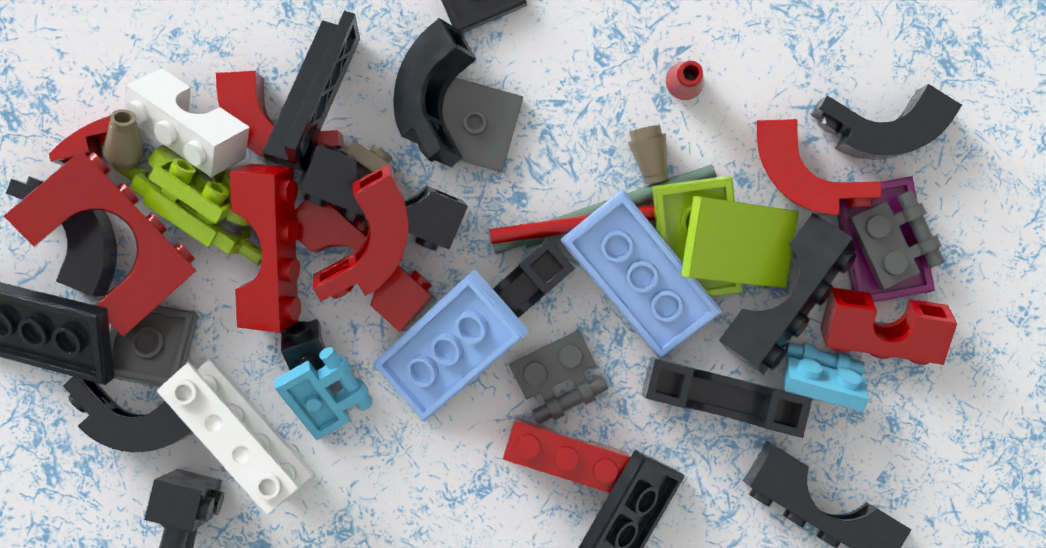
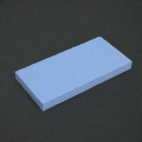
(640, 274)
(450, 345)

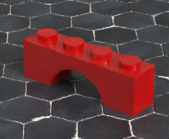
(267, 202)
(401, 294)

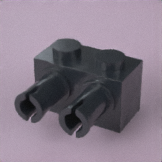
(182, 504)

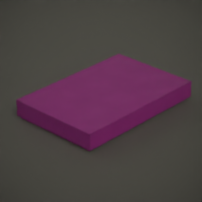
(860, 272)

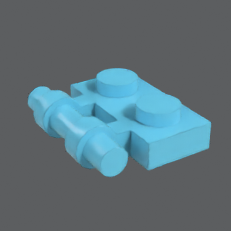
(825, 376)
(312, 399)

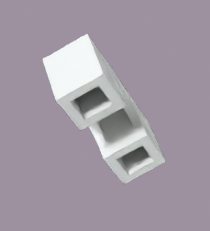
(205, 140)

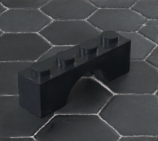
(329, 178)
(762, 335)
(726, 397)
(784, 480)

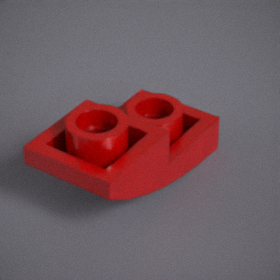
(84, 139)

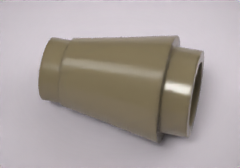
(123, 142)
(650, 153)

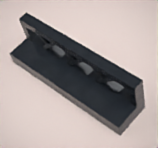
(313, 93)

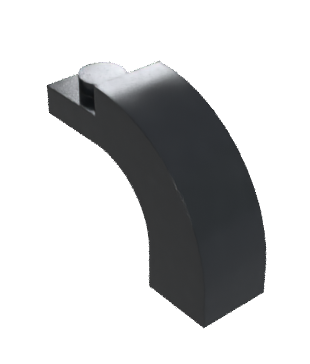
(421, 86)
(919, 124)
(90, 246)
(120, 428)

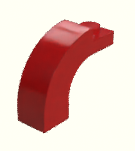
(244, 98)
(781, 160)
(384, 245)

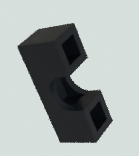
(533, 278)

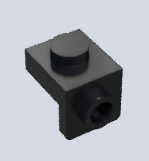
(302, 343)

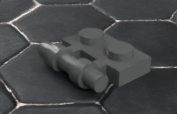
(885, 245)
(553, 365)

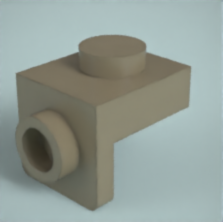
(369, 159)

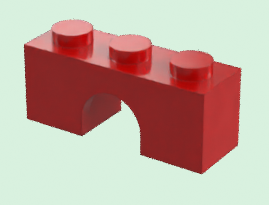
(919, 335)
(564, 456)

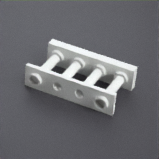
(236, 433)

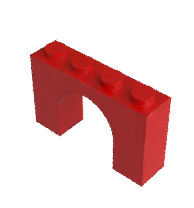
(84, 186)

